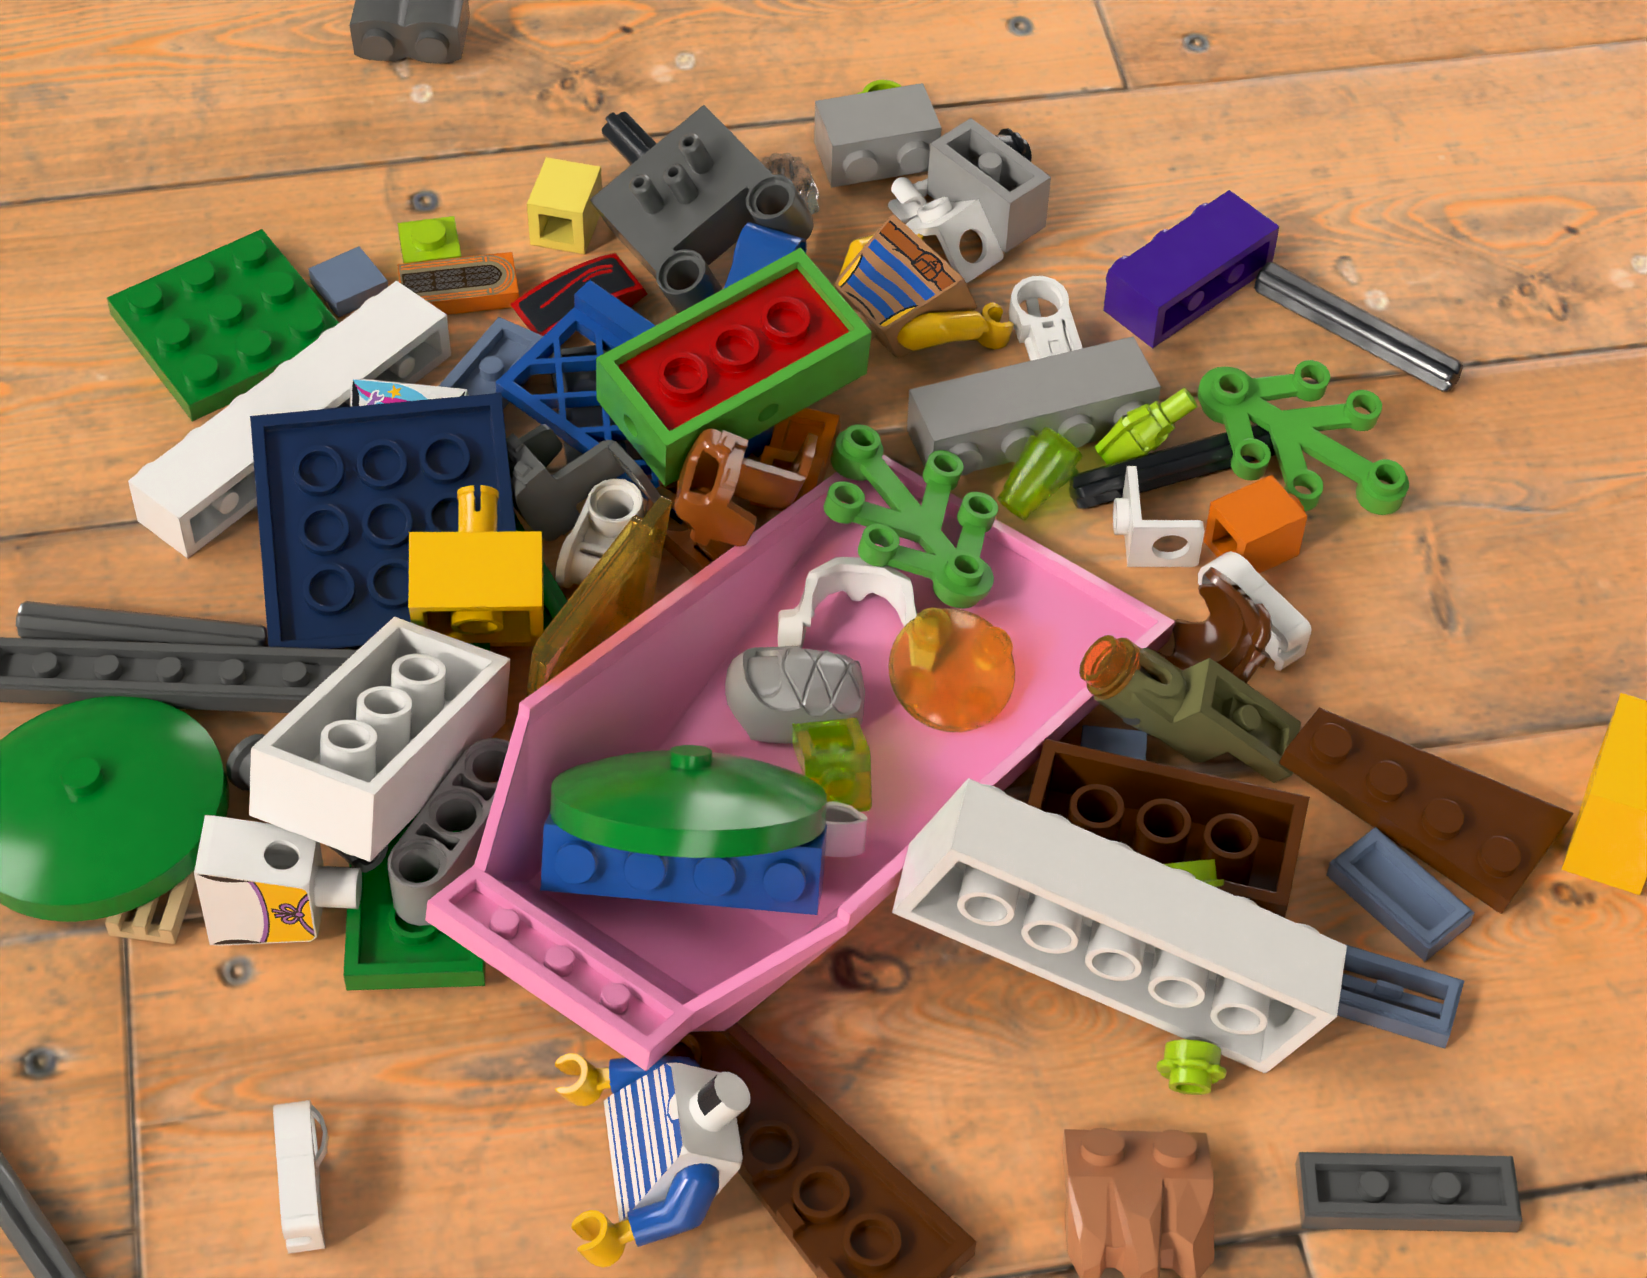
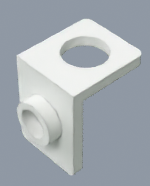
(949, 222)
(1142, 534)

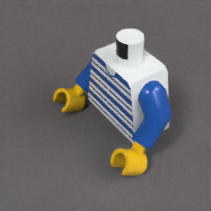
(668, 1144)

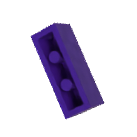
(1189, 268)

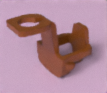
(718, 471)

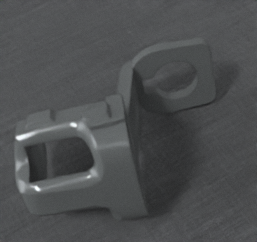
(551, 500)

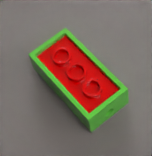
(733, 362)

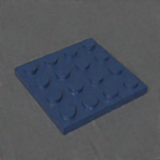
(345, 494)

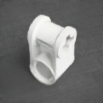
(602, 519)

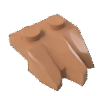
(1138, 1202)

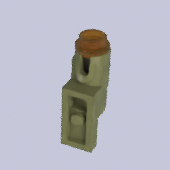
(1190, 709)

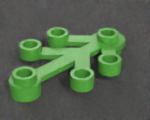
(1299, 431)
(957, 573)

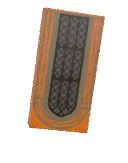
(463, 282)

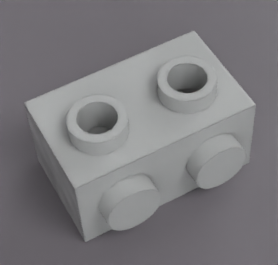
(875, 134)
(980, 166)

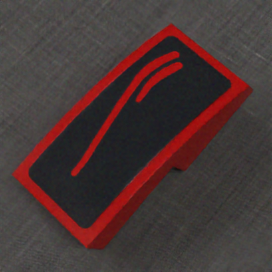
(554, 298)

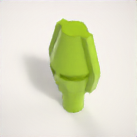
(1144, 428)

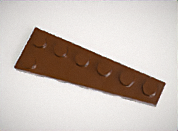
(822, 1179)

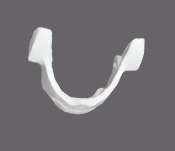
(855, 579)

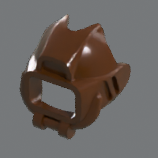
(1227, 634)

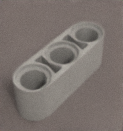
(430, 846)

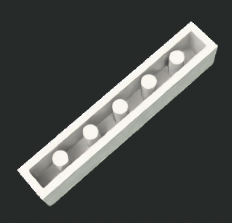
(210, 474)

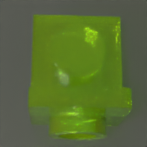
(836, 759)

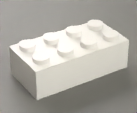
(377, 738)

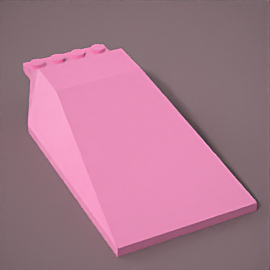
(665, 969)

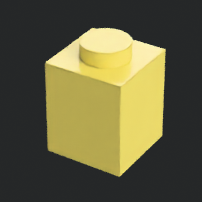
(561, 205)

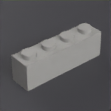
(994, 412)

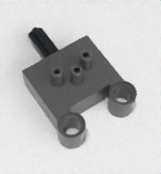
(691, 200)

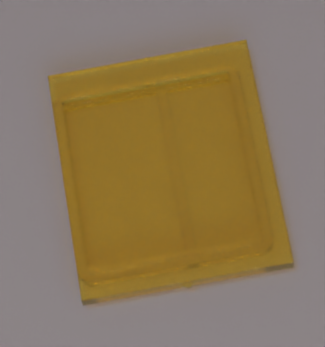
(607, 599)

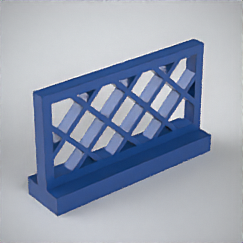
(607, 325)

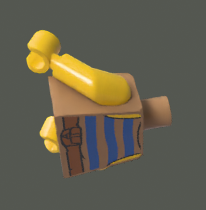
(913, 295)

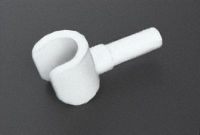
(908, 198)

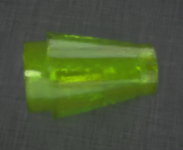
(1039, 472)

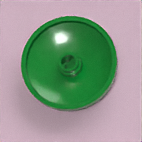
(688, 804)
(103, 806)

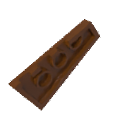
(1438, 811)

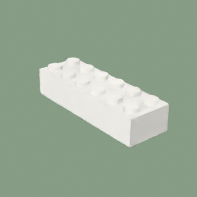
(1119, 927)

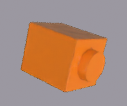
(1257, 523)

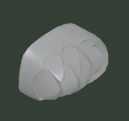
(791, 686)

